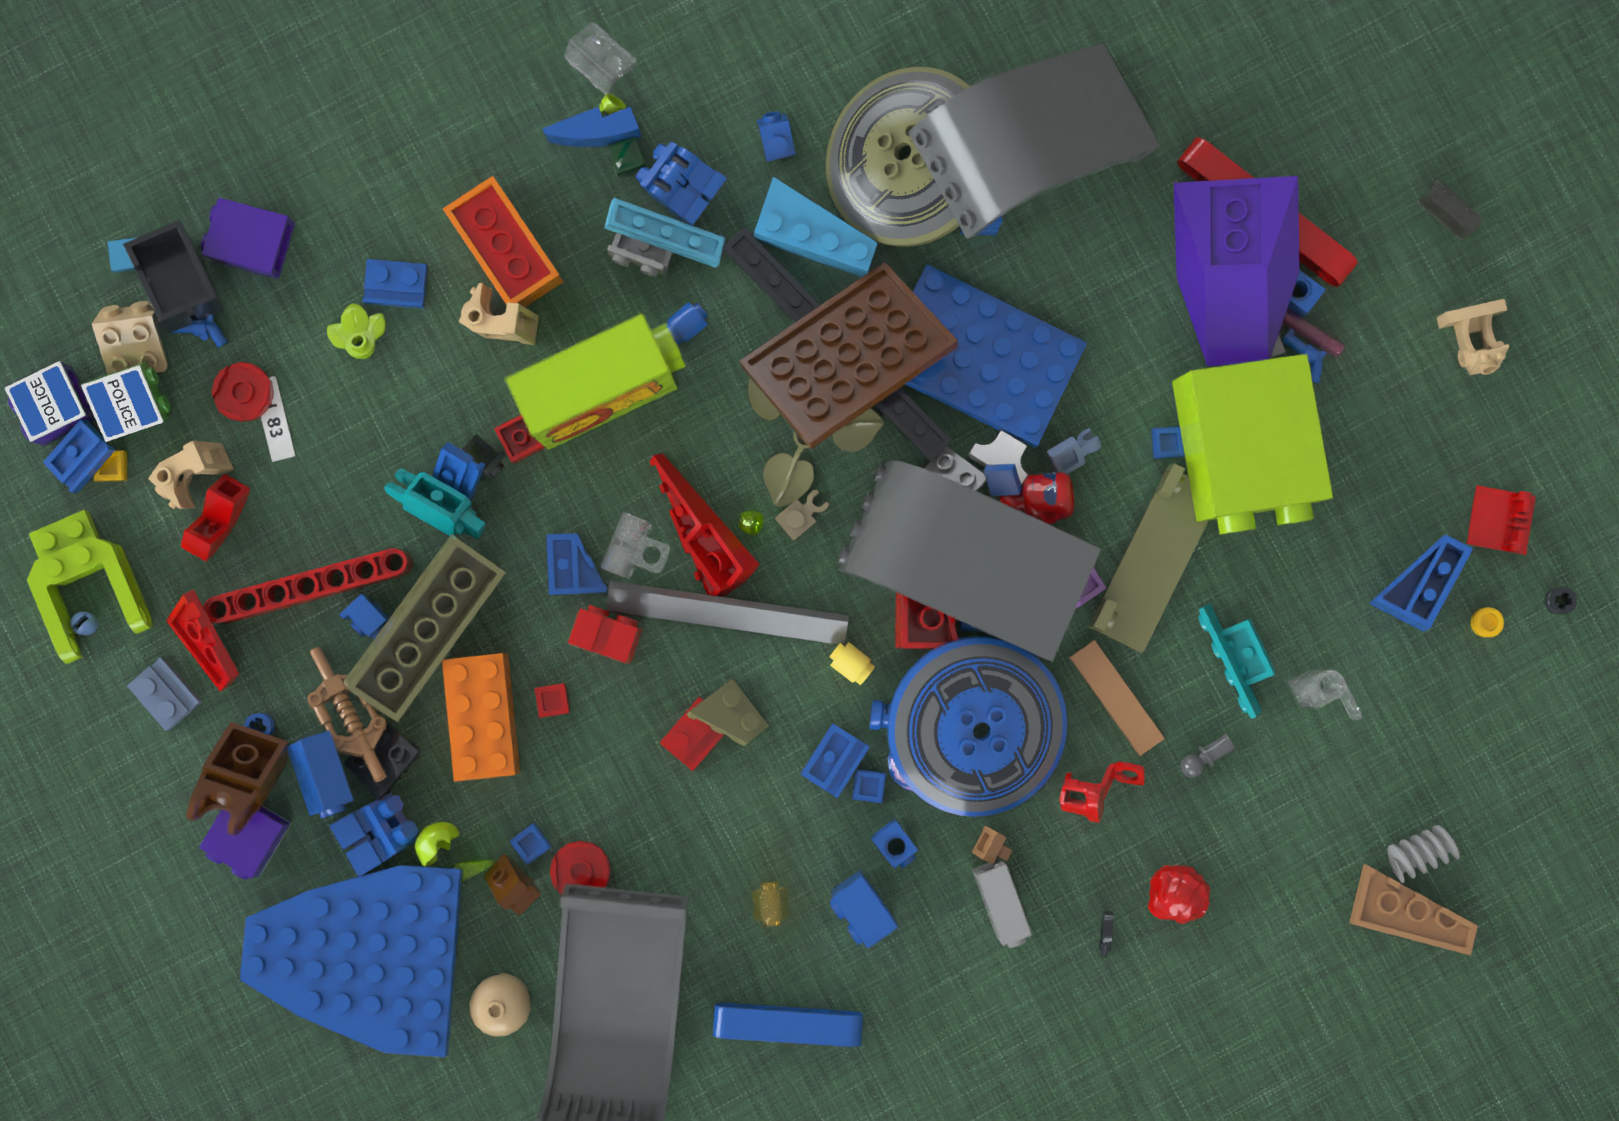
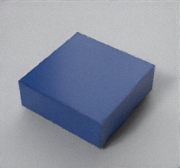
(1167, 443)
(1003, 479)
(869, 786)
(530, 843)

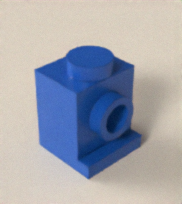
(366, 616)

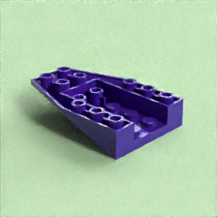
(1237, 262)

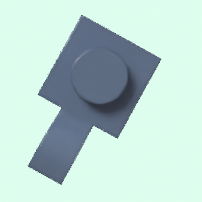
(1070, 453)

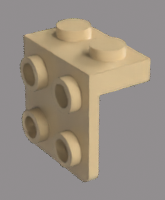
(129, 337)

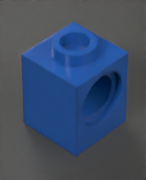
(1311, 293)
(888, 832)

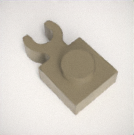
(798, 518)

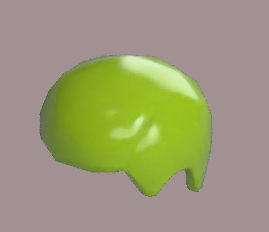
(433, 838)

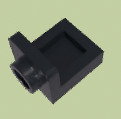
(486, 454)

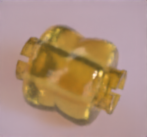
(770, 903)

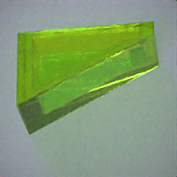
(472, 868)

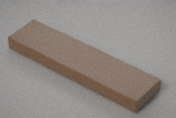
(1116, 698)

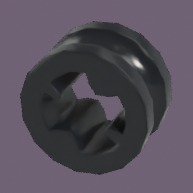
(1568, 594)

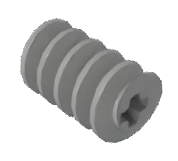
(1421, 851)

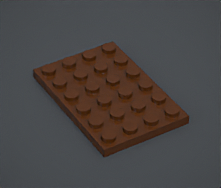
(848, 354)

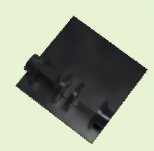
(394, 756)

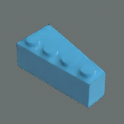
(809, 231)

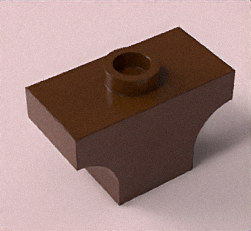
(511, 885)

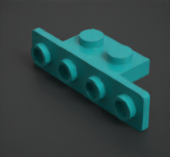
(1242, 655)

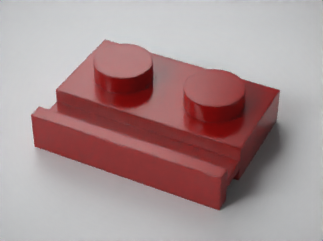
(690, 739)

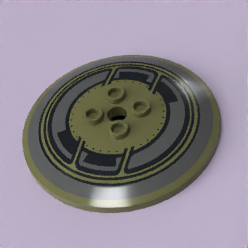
(869, 185)

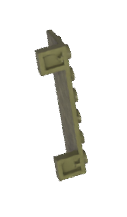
(1151, 564)

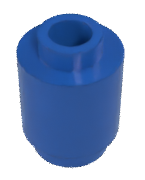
(687, 322)

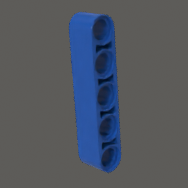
(788, 1024)

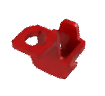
(1096, 793)

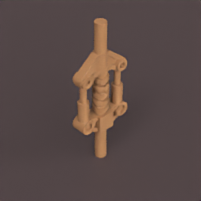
(362, 741)

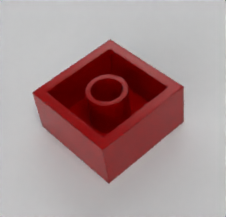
(517, 439)

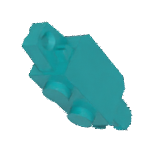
(436, 504)

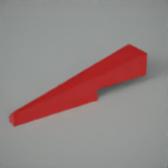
(716, 552)

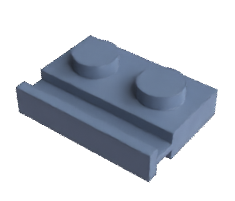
(164, 694)

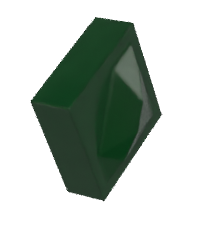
(626, 156)

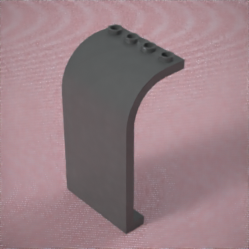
(1031, 134)
(969, 557)
(615, 1005)

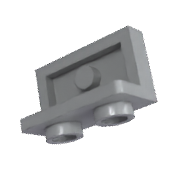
(635, 252)

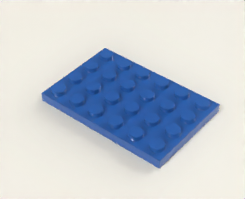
(1006, 361)

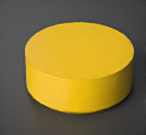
(1487, 622)

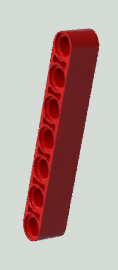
(1316, 248)
(294, 586)

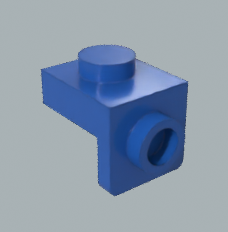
(776, 136)

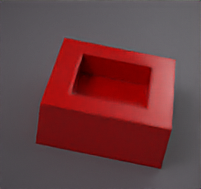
(552, 700)

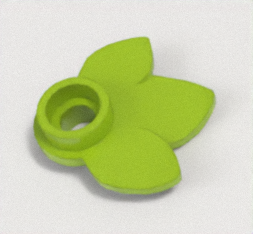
(356, 327)

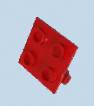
(1501, 519)

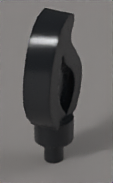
(1106, 933)

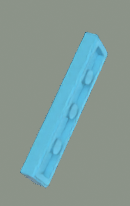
(664, 232)

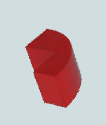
(219, 515)

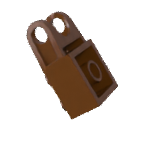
(238, 775)

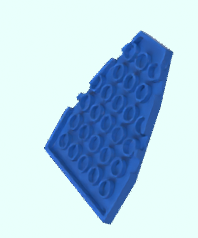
(364, 957)

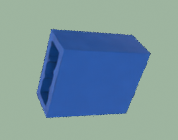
(320, 774)

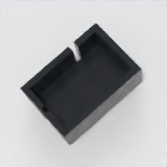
(176, 276)

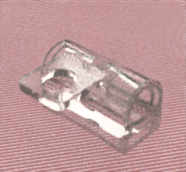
(628, 547)
(1309, 692)

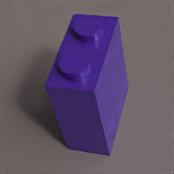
(247, 238)

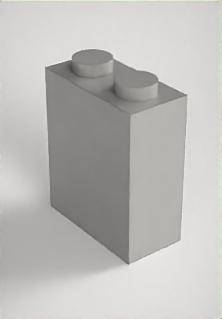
(1002, 903)

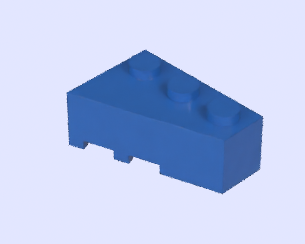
(1425, 584)

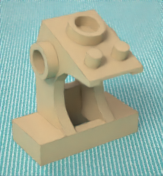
(1473, 320)
(514, 325)
(196, 458)

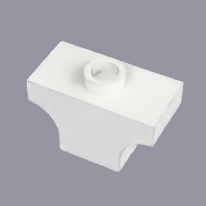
(1001, 451)

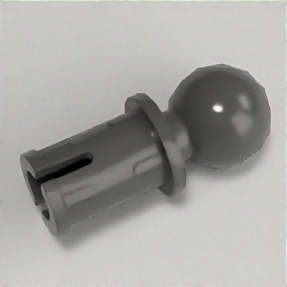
(1193, 765)

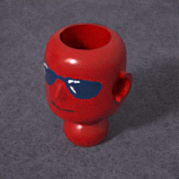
(1044, 497)

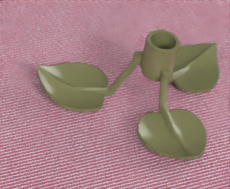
(788, 476)

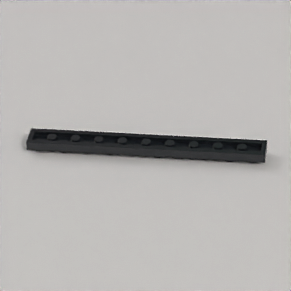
(797, 303)

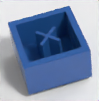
(863, 909)

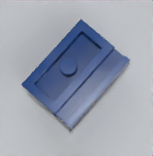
(395, 283)
(79, 456)
(458, 470)
(834, 760)

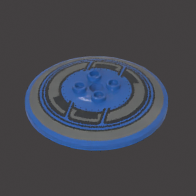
(943, 702)

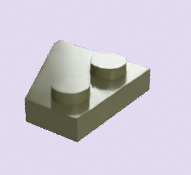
(730, 714)

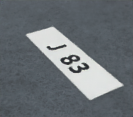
(276, 428)

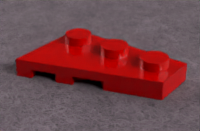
(202, 641)

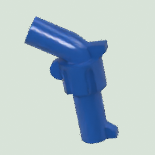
(205, 328)
(1314, 355)

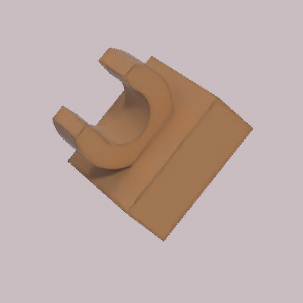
(991, 845)

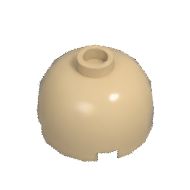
(500, 1005)

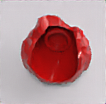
(1178, 894)

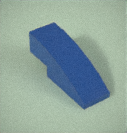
(592, 130)

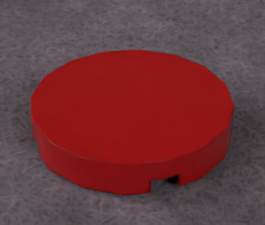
(242, 392)
(580, 865)

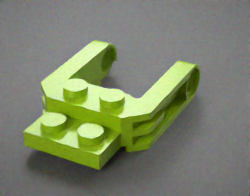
(68, 553)

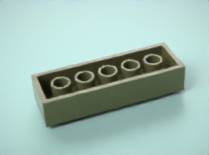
(423, 628)

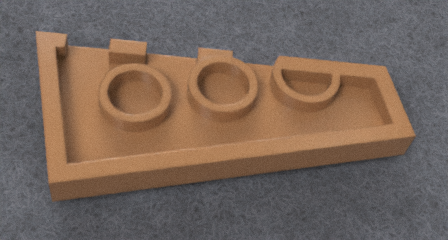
(1399, 911)

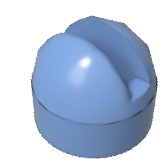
(88, 626)

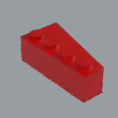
(921, 625)

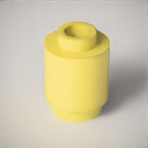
(851, 663)

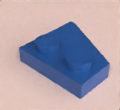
(571, 567)

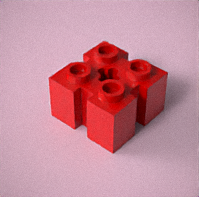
(604, 635)

